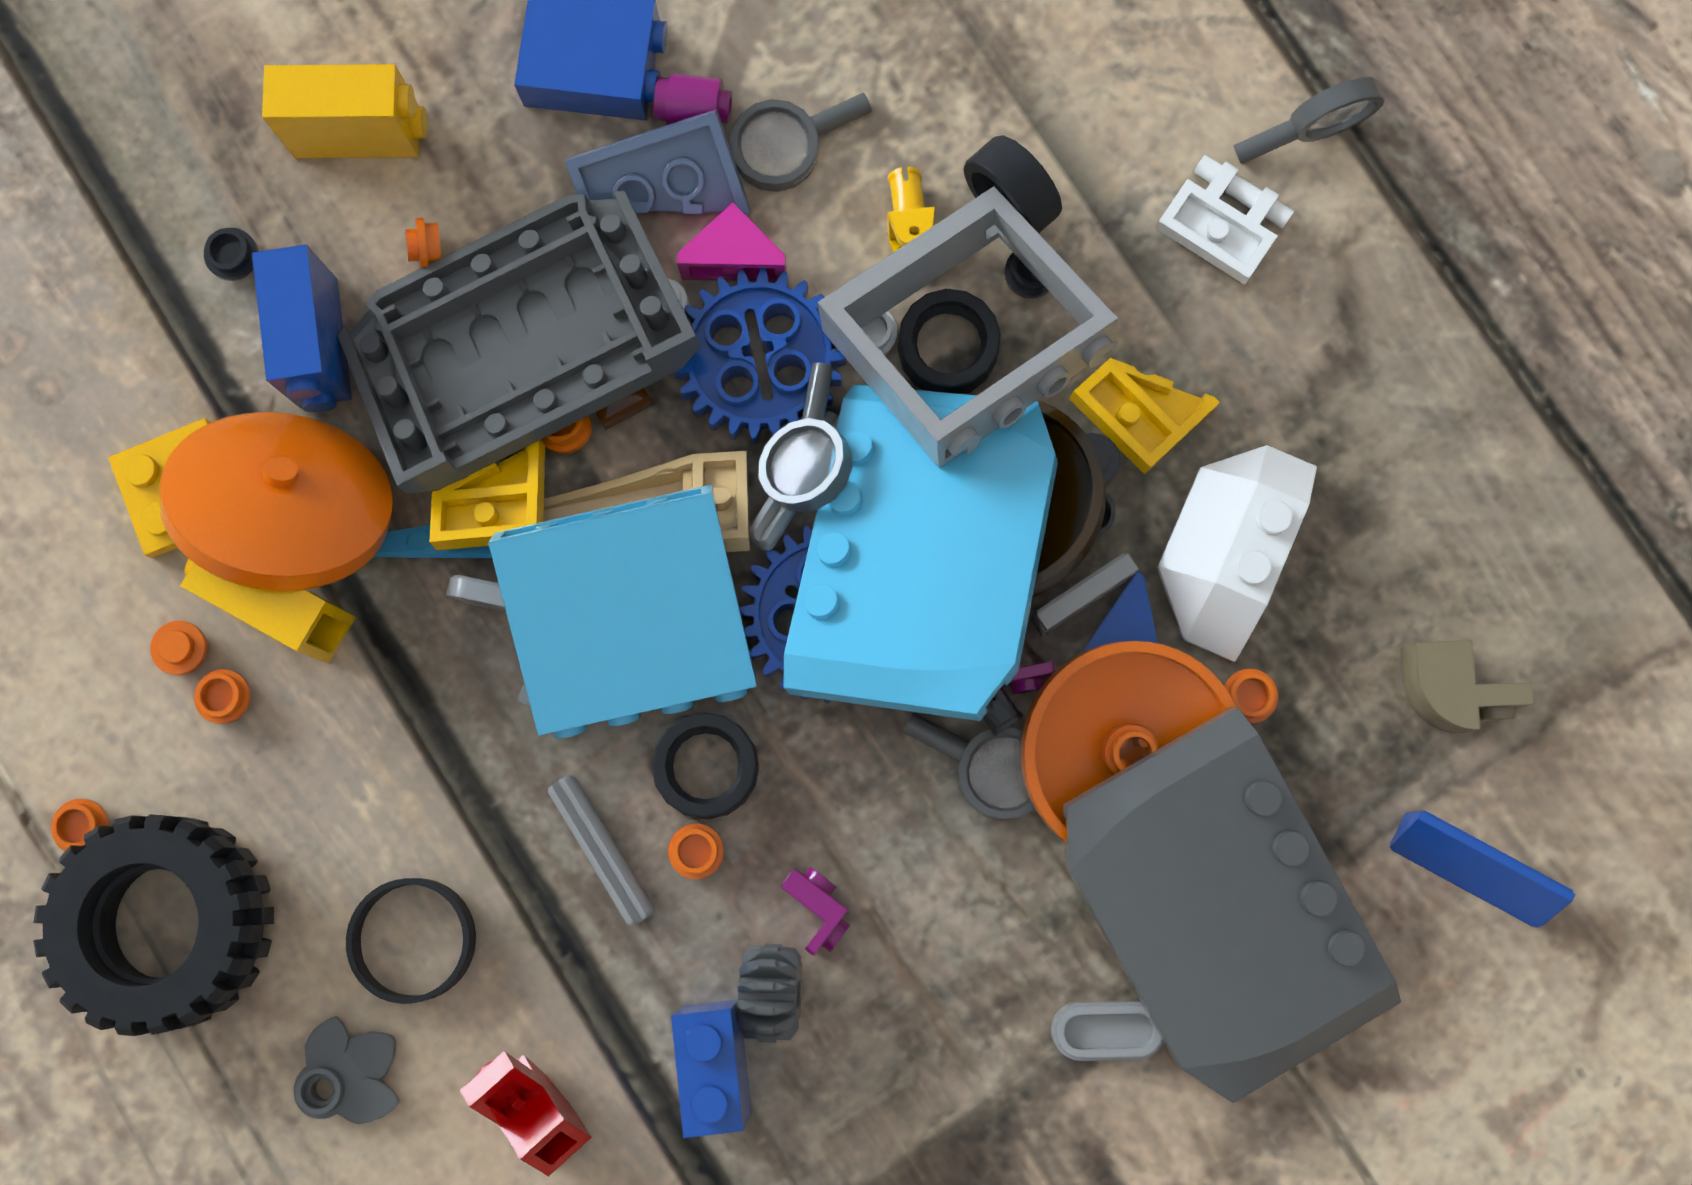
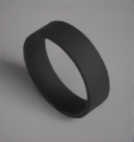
(354, 931)

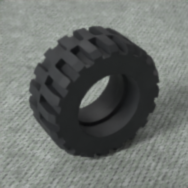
(83, 913)

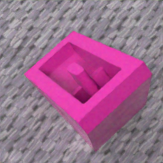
(727, 246)

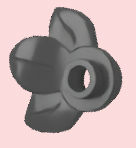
(352, 1068)

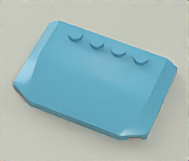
(922, 569)

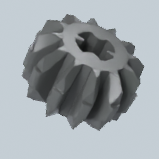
(769, 993)

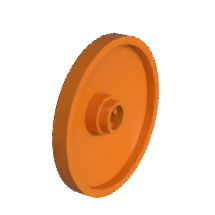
(275, 501)
(1107, 714)

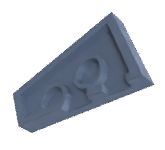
(665, 169)

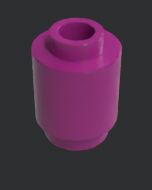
(689, 96)

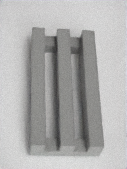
(1084, 593)

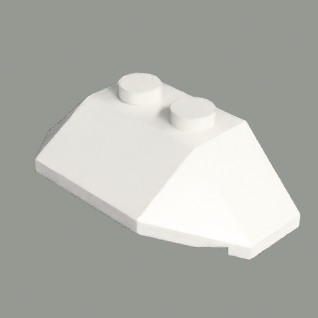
(1233, 545)

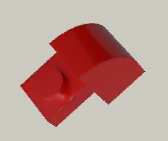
(528, 1110)

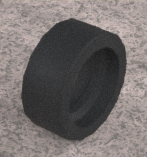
(1017, 177)
(957, 303)
(671, 742)

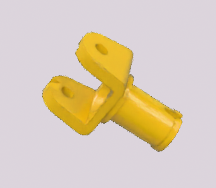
(909, 212)

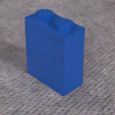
(590, 56)
(300, 327)
(711, 1069)

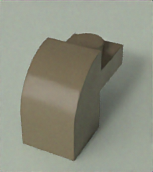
(1444, 688)

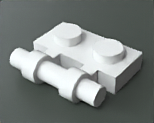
(1218, 230)

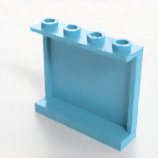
(623, 611)

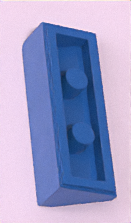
(1480, 868)

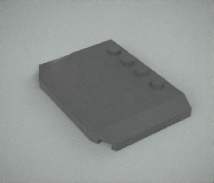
(515, 339)
(1224, 908)

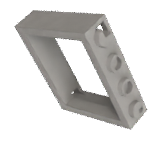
(925, 260)

